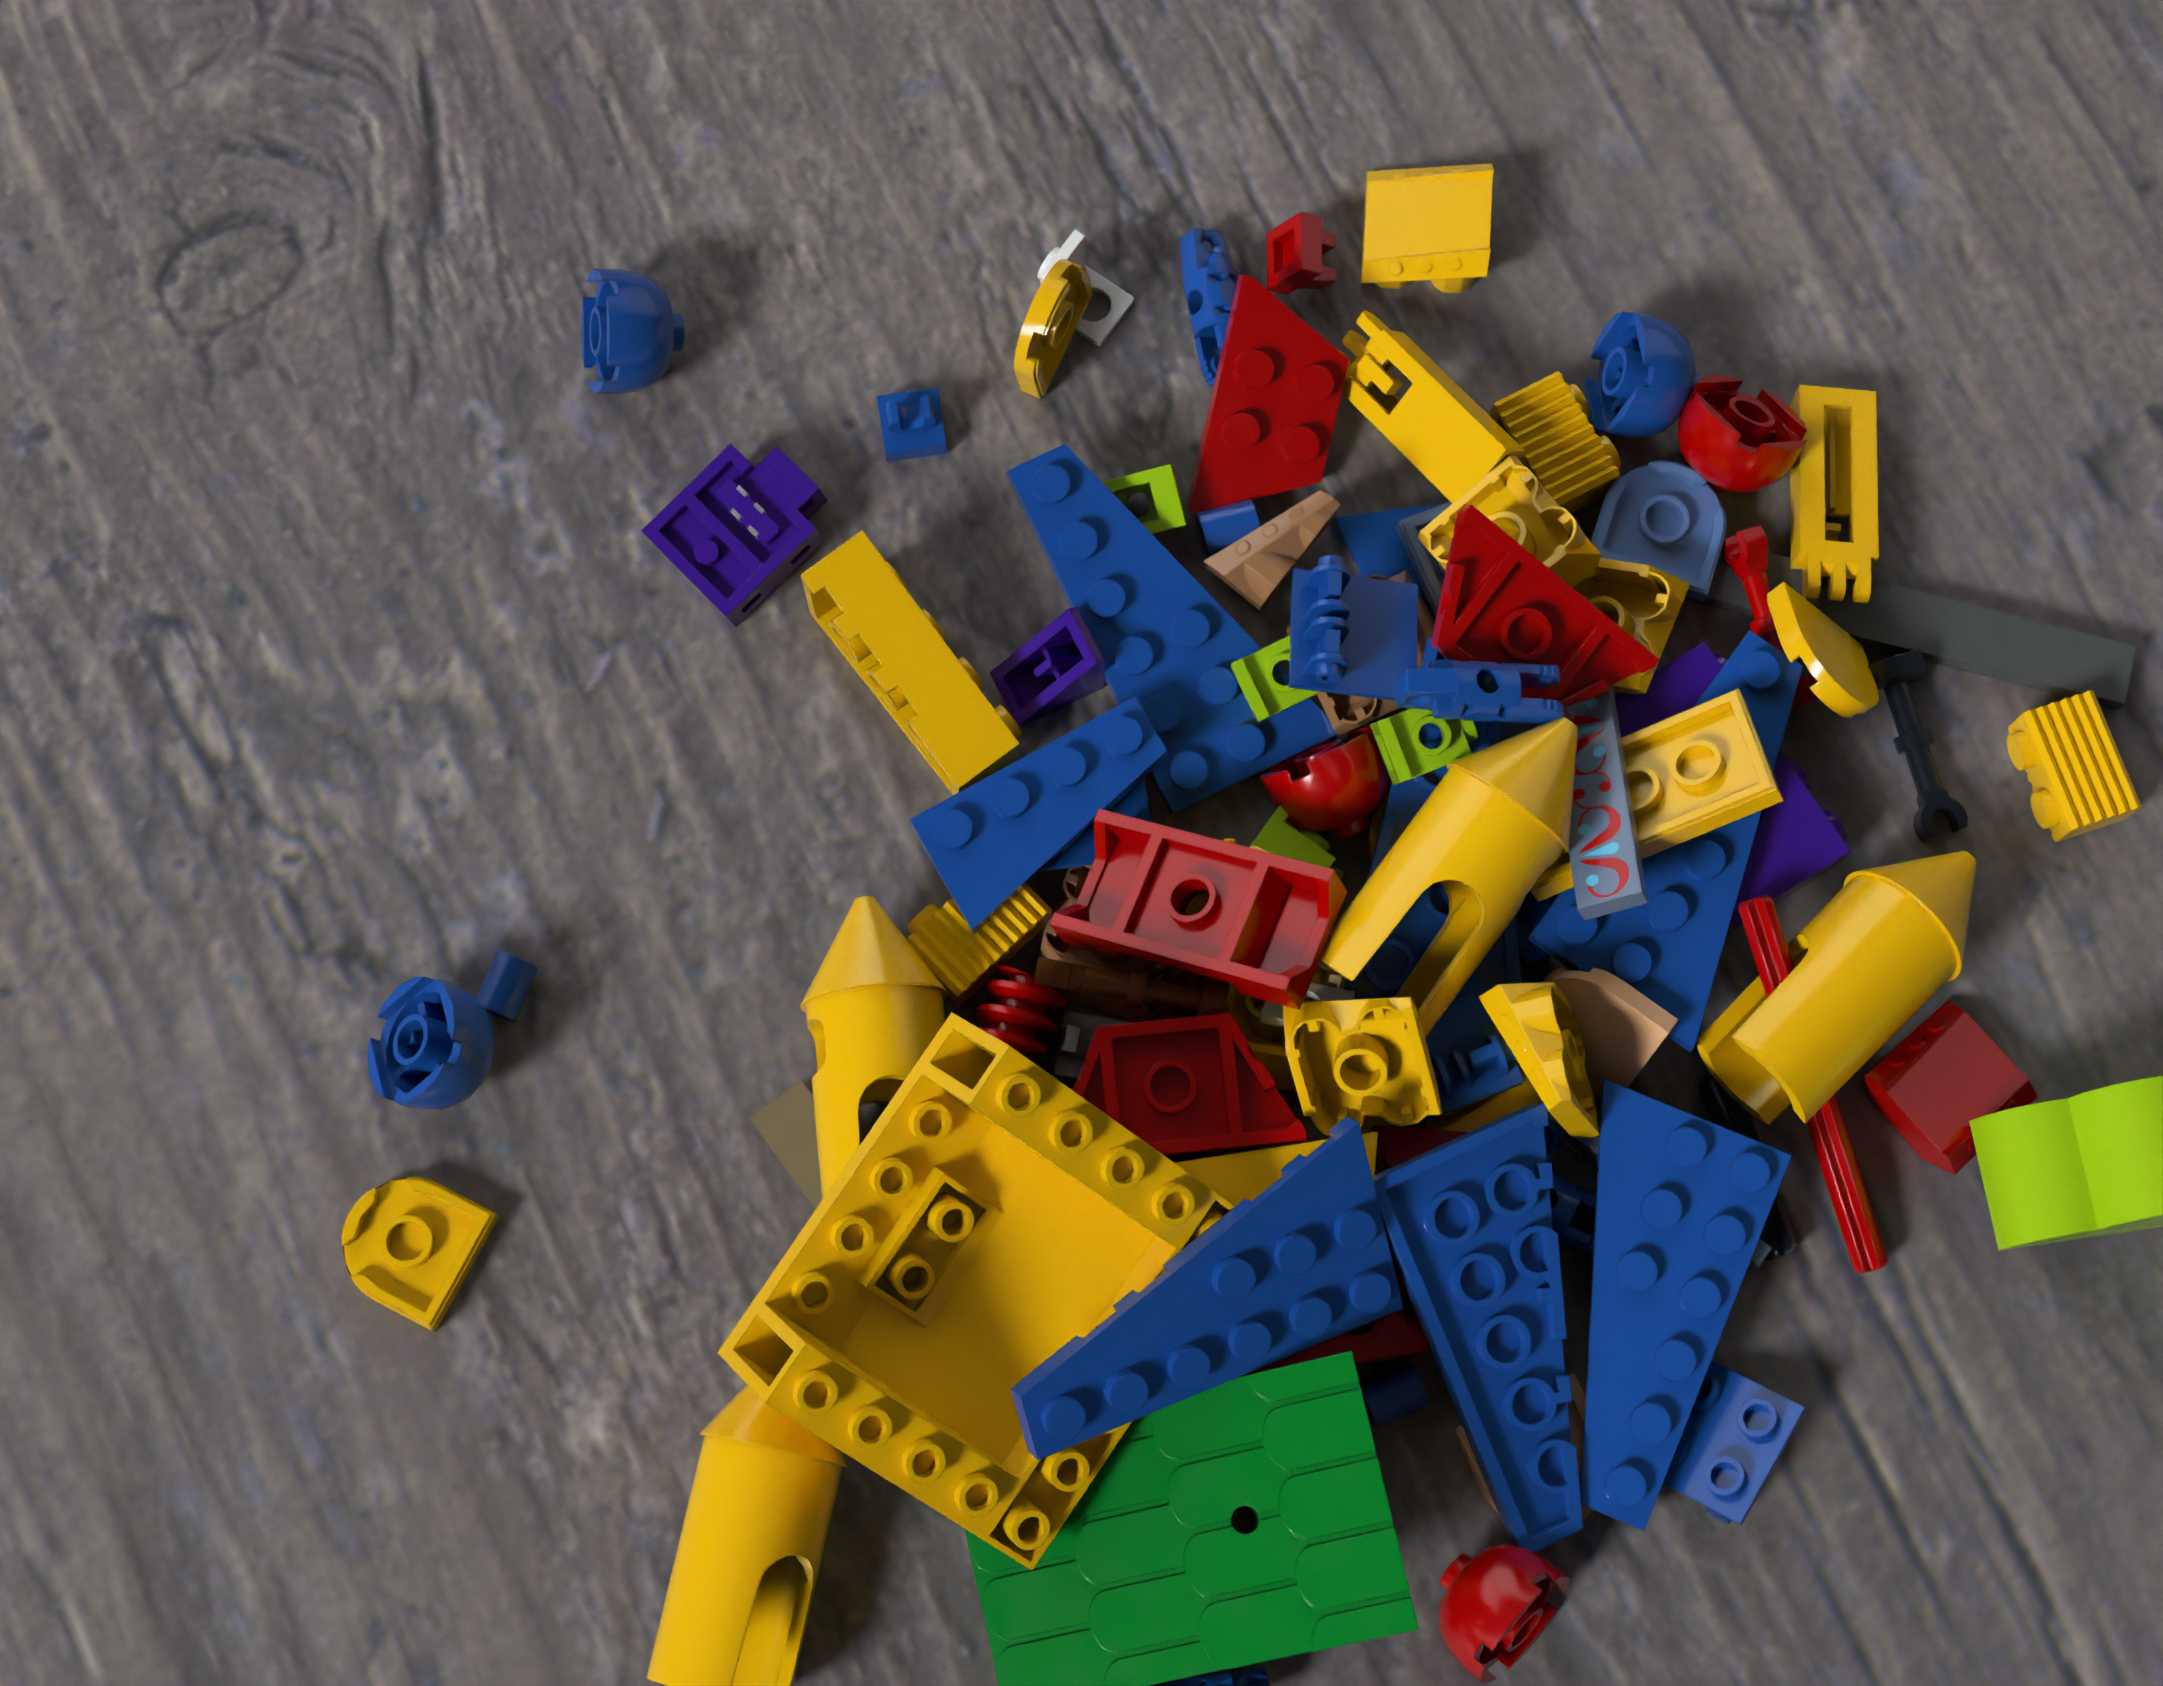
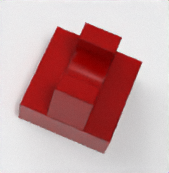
(1296, 255)

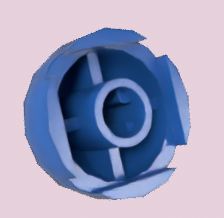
(628, 331)
(1641, 376)
(431, 1046)

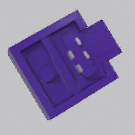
(740, 529)

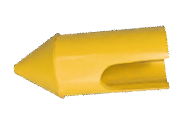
(1487, 841)
(1853, 985)
(870, 1024)
(747, 1551)

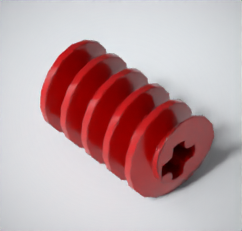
(1019, 1010)

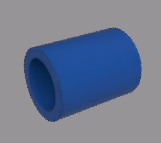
(1226, 525)
(506, 986)
(1394, 1394)

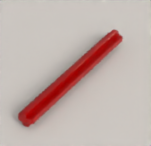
(1827, 1124)

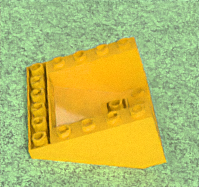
(950, 1266)

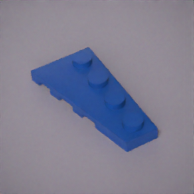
(1021, 817)

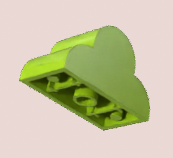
(2074, 1165)

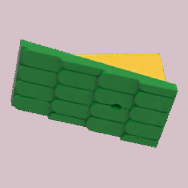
(1158, 1580)

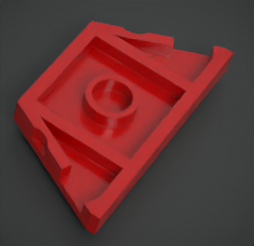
(1267, 405)
(1514, 609)
(1186, 1086)

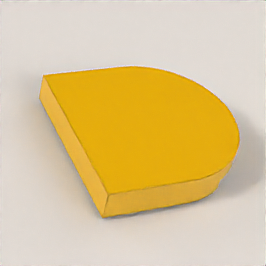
(1051, 325)
(1827, 651)
(414, 1246)

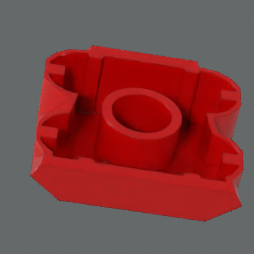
(1942, 1081)

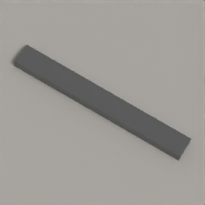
(1956, 634)

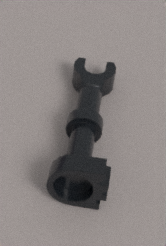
(1893, 677)

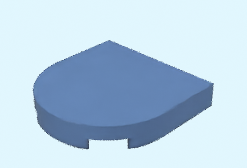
(1663, 520)

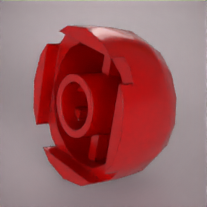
(1738, 438)
(1331, 784)
(1496, 1606)

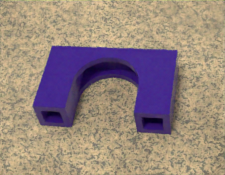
(1792, 837)

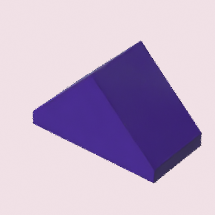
(1051, 669)

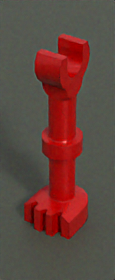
(1748, 558)

